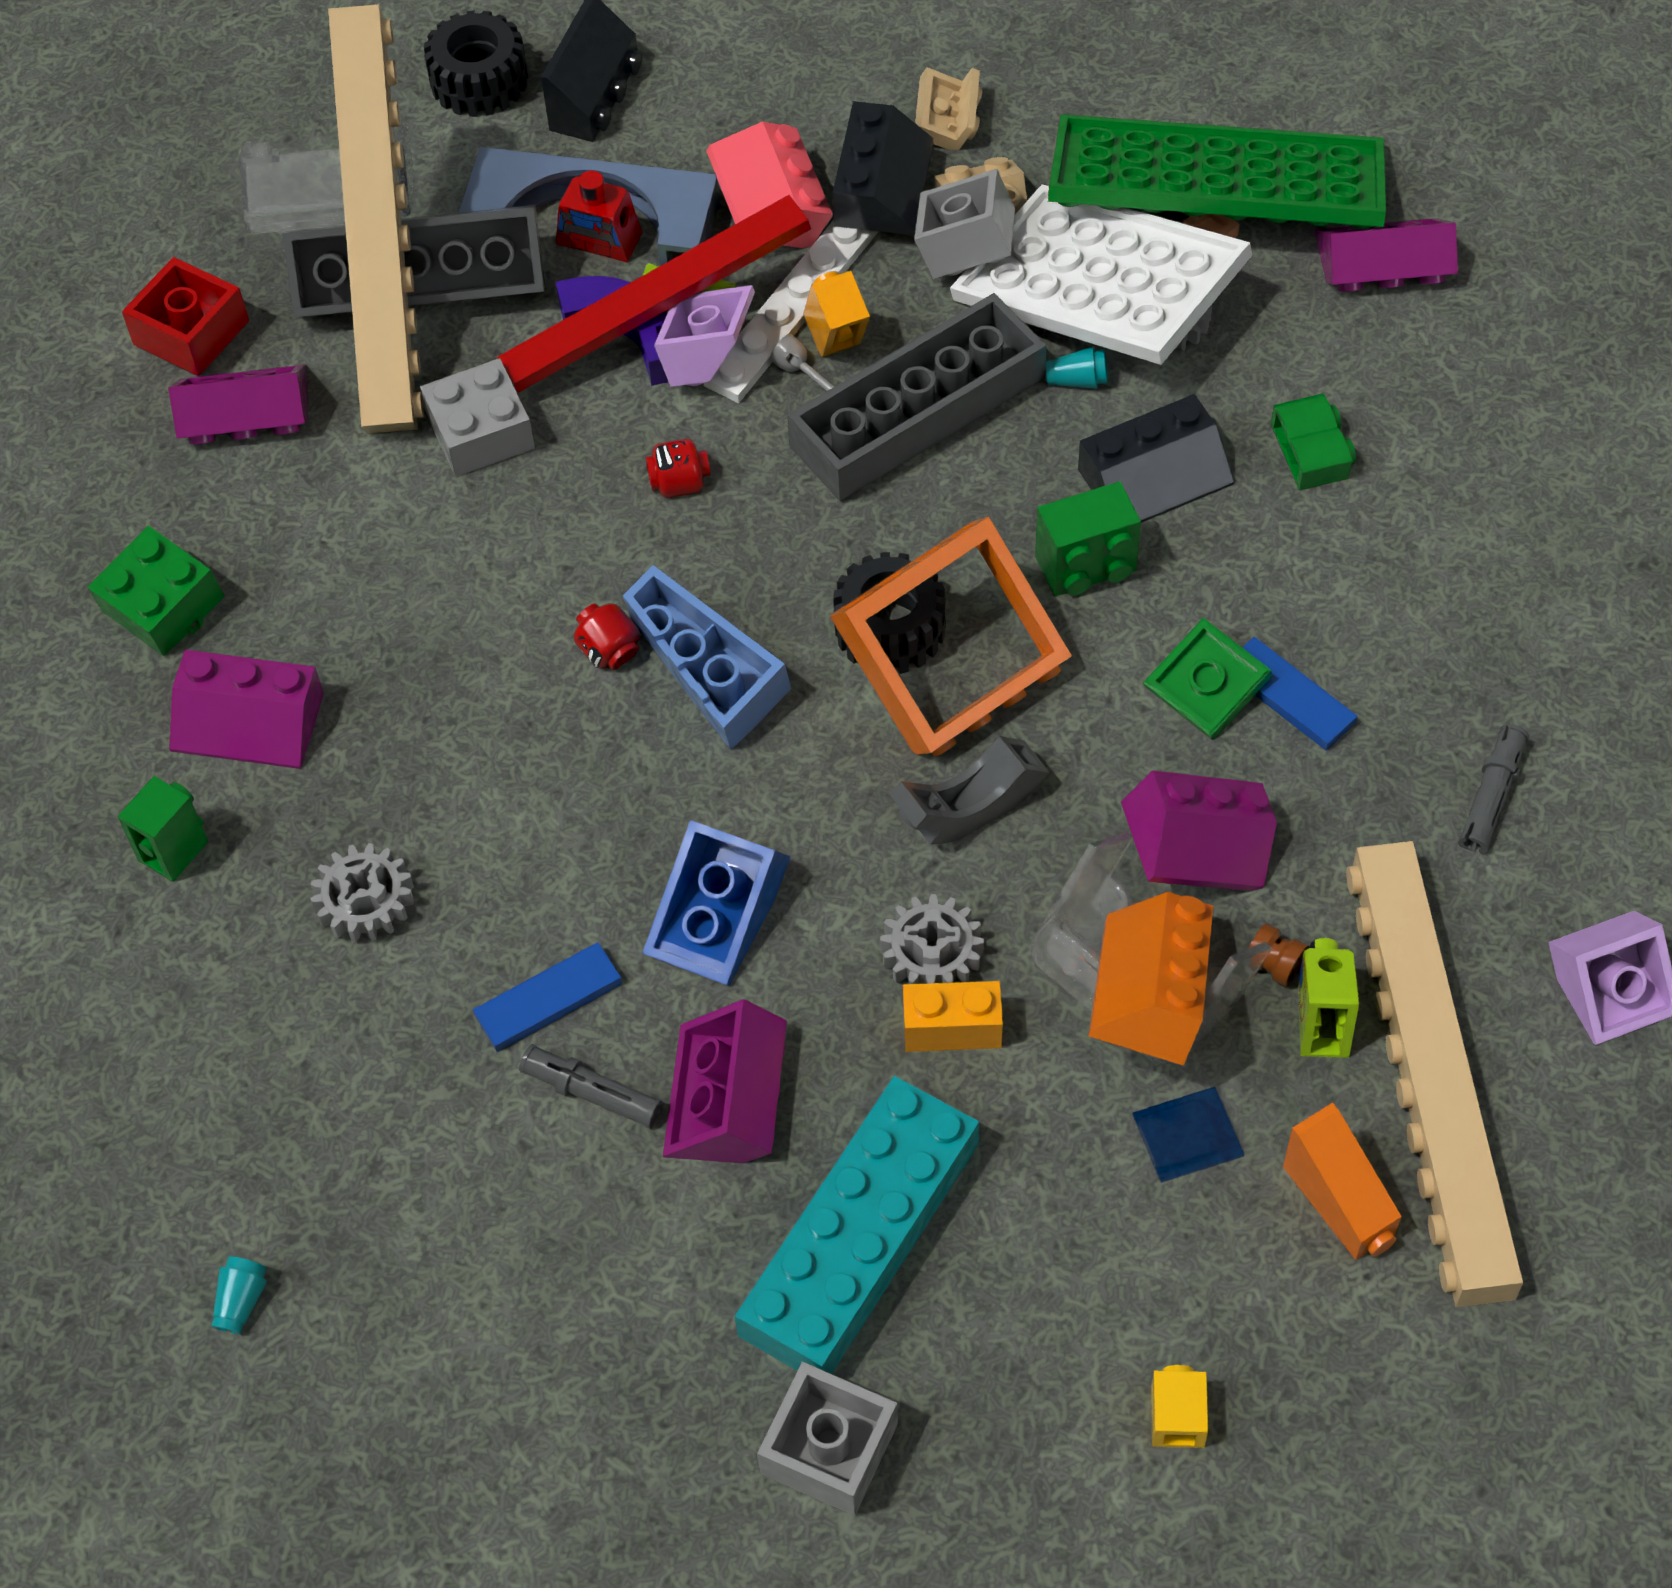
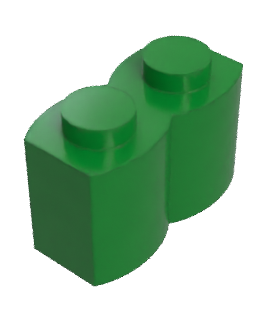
(1313, 441)

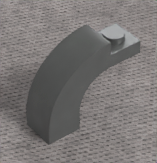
(976, 796)

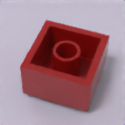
(185, 316)

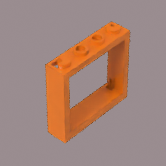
(885, 679)

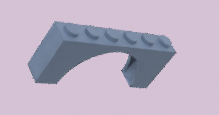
(674, 201)

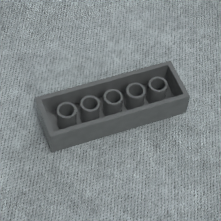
(449, 258)
(916, 396)

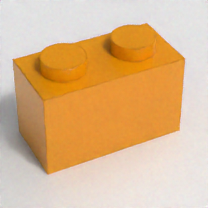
(835, 312)
(952, 1016)

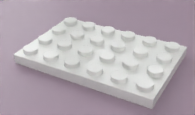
(1107, 275)

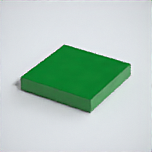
(1208, 678)

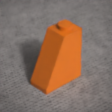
(1341, 1183)

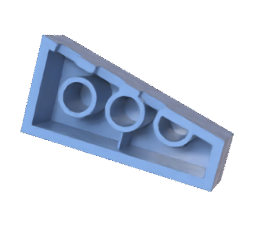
(709, 654)

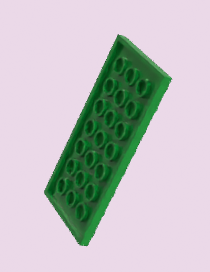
(1219, 171)

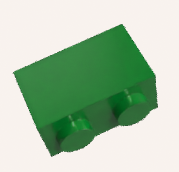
(163, 827)

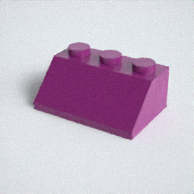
(1388, 253)
(240, 403)
(244, 708)
(1201, 830)
(726, 1085)

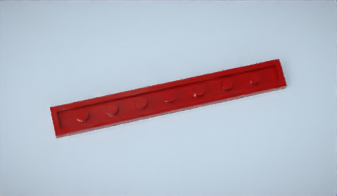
(654, 293)

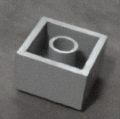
(965, 224)
(477, 417)
(828, 1438)

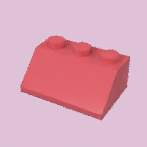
(763, 167)

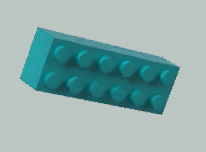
(858, 1228)

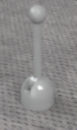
(793, 357)

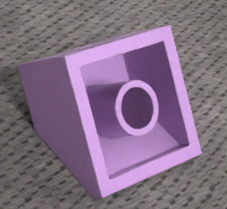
(701, 334)
(1616, 975)

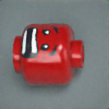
(677, 468)
(606, 635)

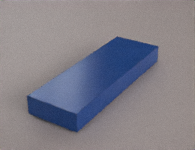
(1301, 699)
(547, 996)

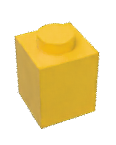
(1179, 1407)

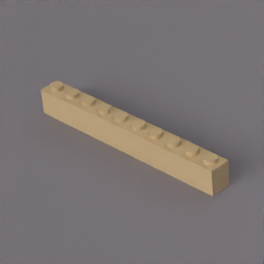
(374, 219)
(1434, 1077)

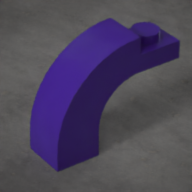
(583, 291)

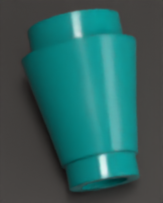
(1078, 369)
(237, 1293)

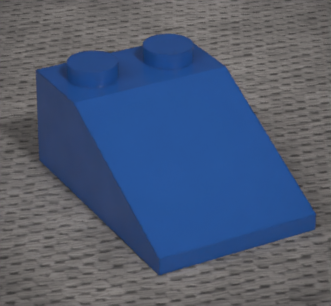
(714, 902)

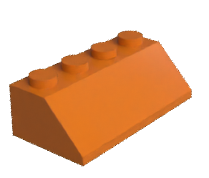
(1153, 976)

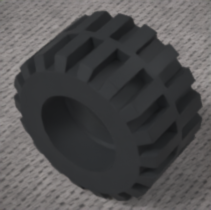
(476, 63)
(903, 638)

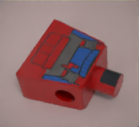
(598, 218)

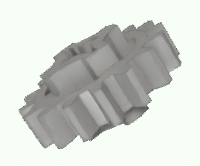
(362, 892)
(954, 937)

